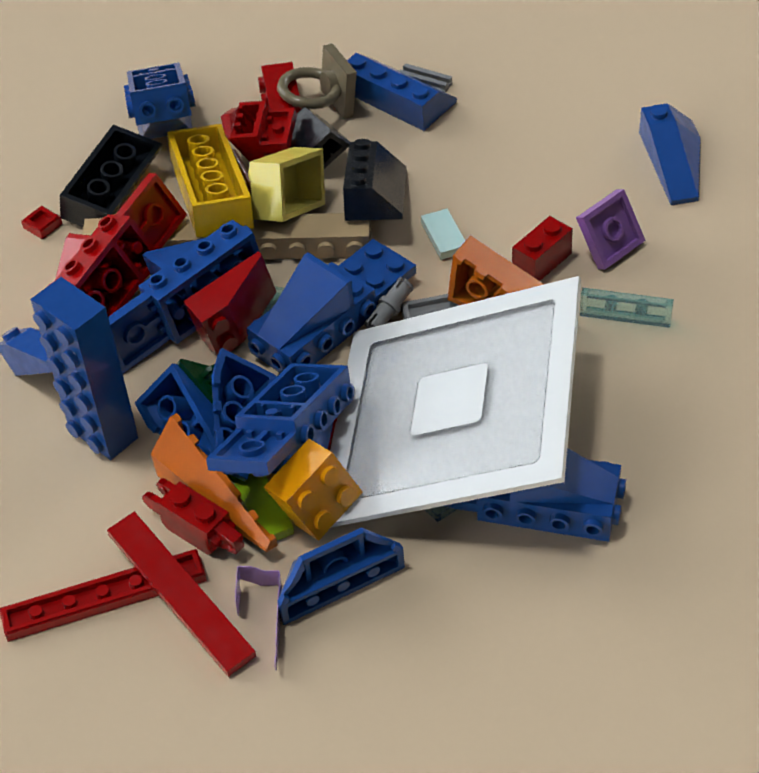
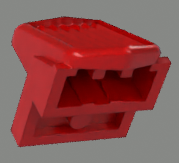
(259, 130)

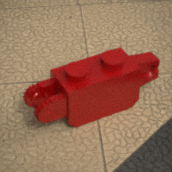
(194, 518)

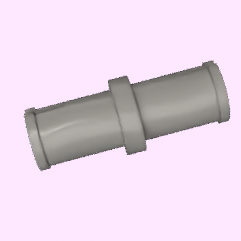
(390, 304)

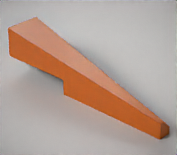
(180, 459)

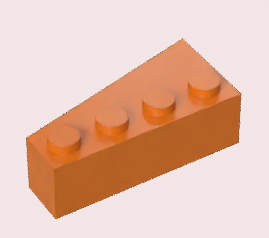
(484, 274)

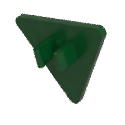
(200, 376)

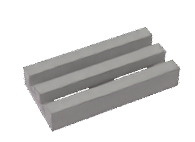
(429, 77)

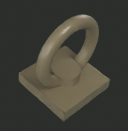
(336, 82)

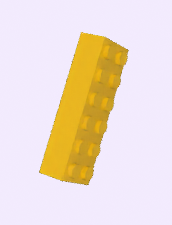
(209, 178)

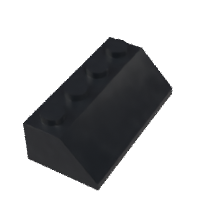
(107, 175)
(373, 183)

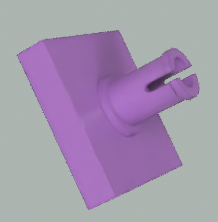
(610, 229)

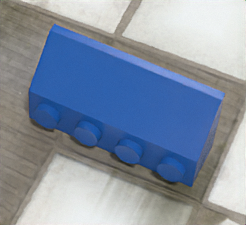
(398, 93)

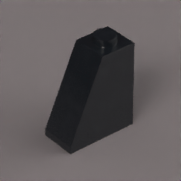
(316, 132)

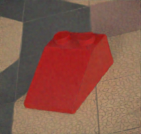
(231, 304)

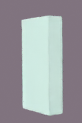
(442, 233)

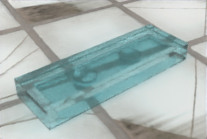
(626, 307)

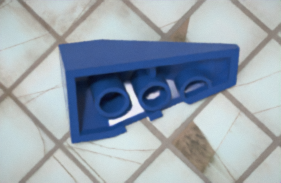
(673, 150)
(24, 351)
(233, 387)
(178, 394)

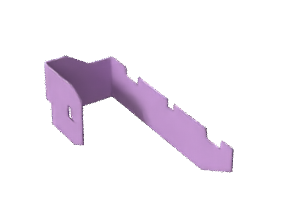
(262, 578)

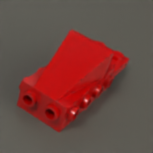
(111, 259)

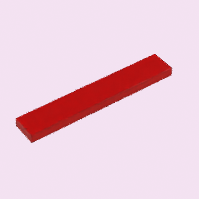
(182, 594)
(87, 599)

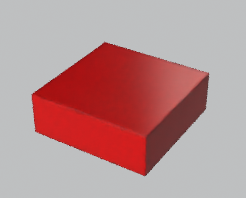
(41, 222)

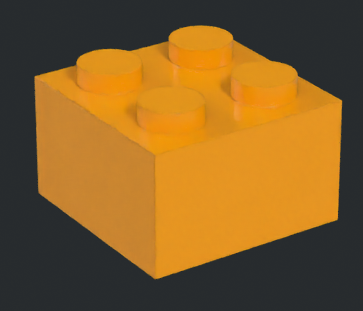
(313, 489)

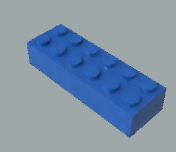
(85, 367)

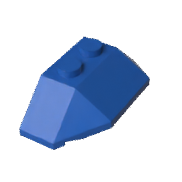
(337, 571)

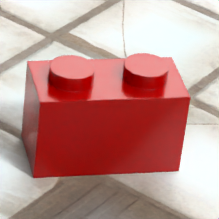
(543, 248)

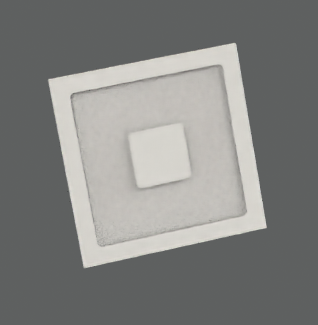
(460, 402)

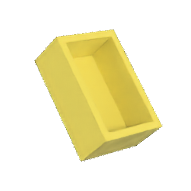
(287, 183)

